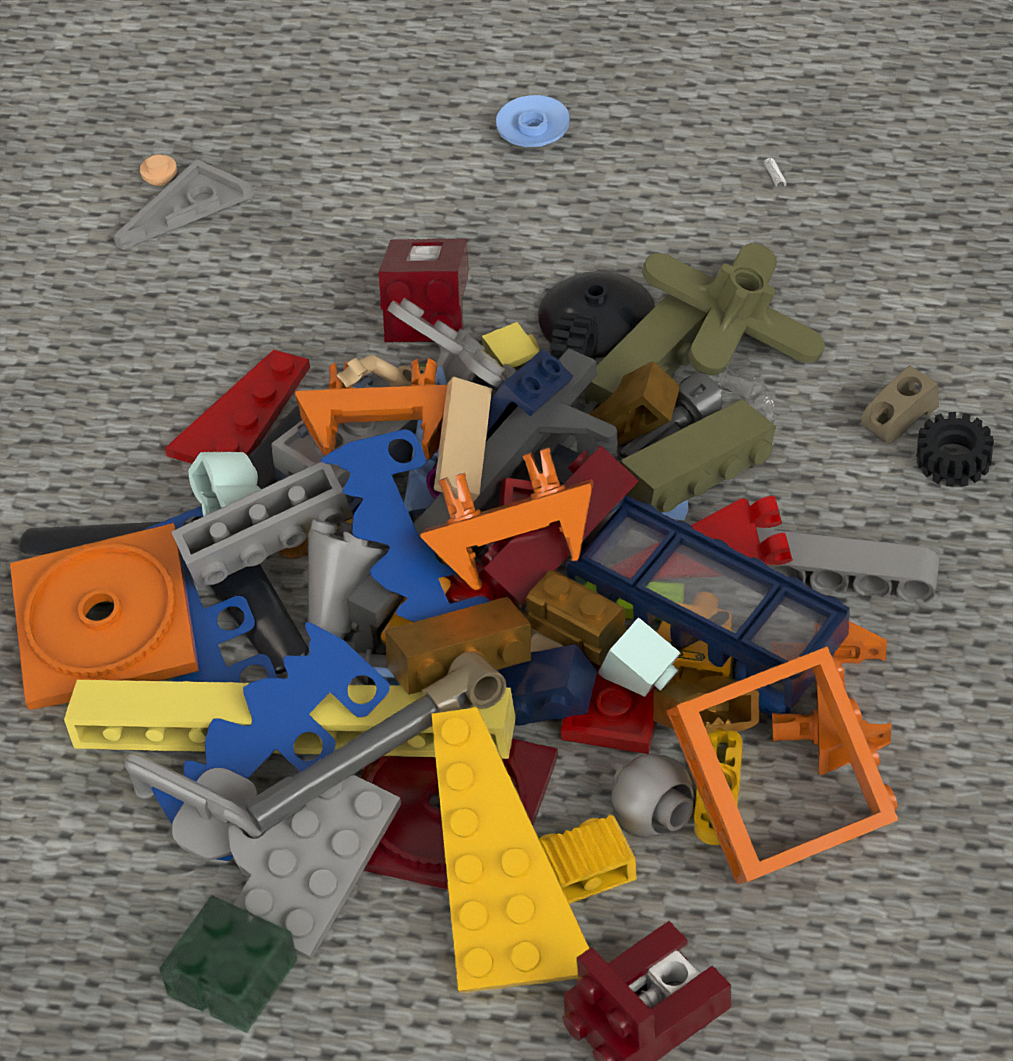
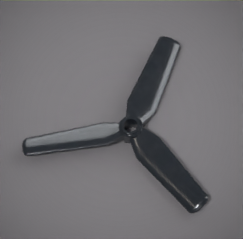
(273, 628)

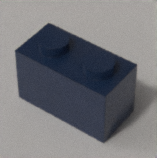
(551, 685)

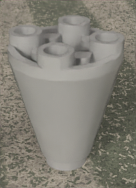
(335, 570)

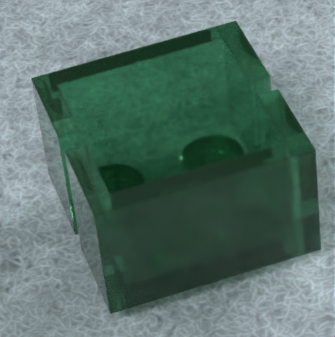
(234, 958)

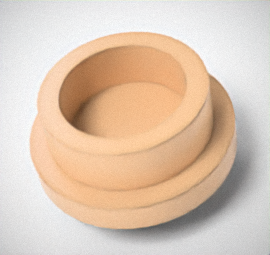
(158, 169)

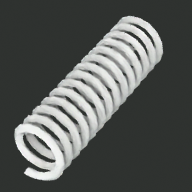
(775, 169)

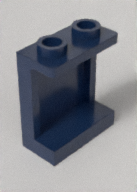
(528, 389)

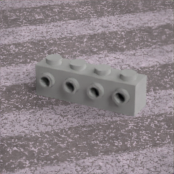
(261, 524)

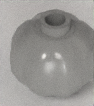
(651, 789)

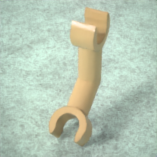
(372, 364)

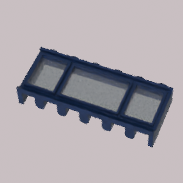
(710, 593)

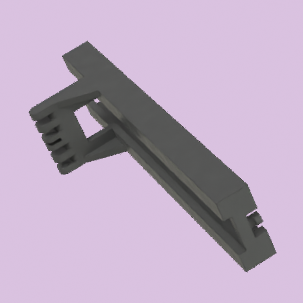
(557, 421)

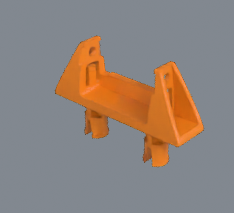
(328, 408)
(472, 527)
(820, 726)

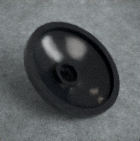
(610, 297)

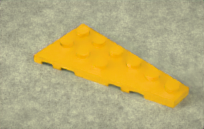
(502, 889)

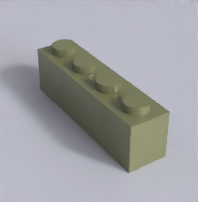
(660, 337)
(700, 456)

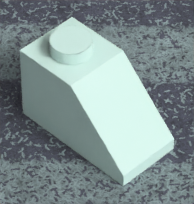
(640, 660)

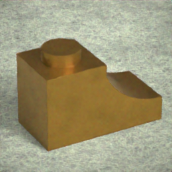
(639, 403)

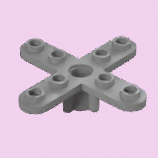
(459, 351)

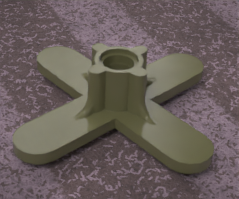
(734, 305)

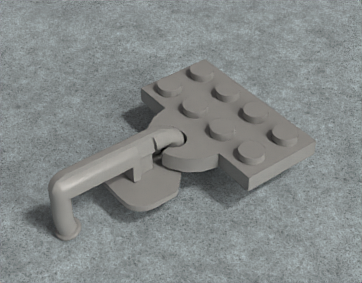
(295, 869)

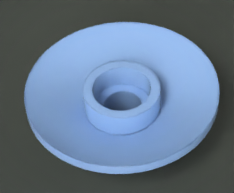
(532, 121)

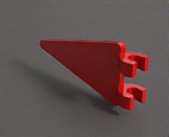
(737, 528)

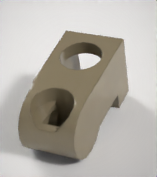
(900, 404)

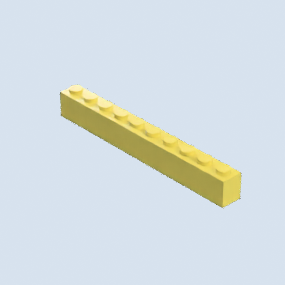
(179, 716)

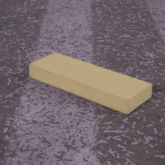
(463, 434)

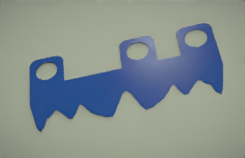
(382, 517)
(207, 631)
(282, 712)

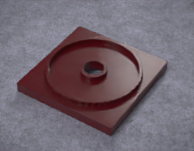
(414, 840)

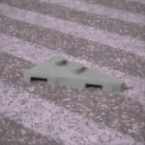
(190, 196)

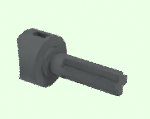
(689, 408)

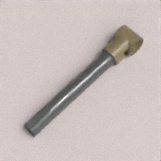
(467, 684)

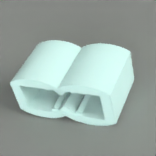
(222, 479)

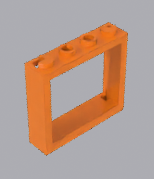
(716, 791)

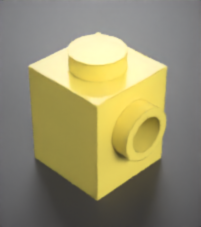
(510, 346)

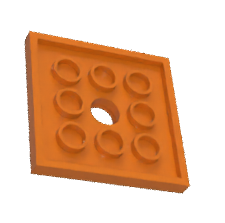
(141, 639)

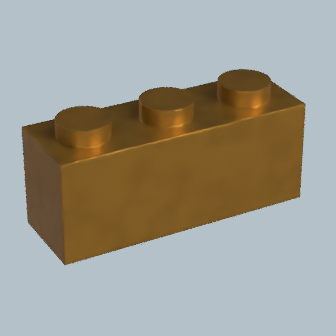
(426, 648)

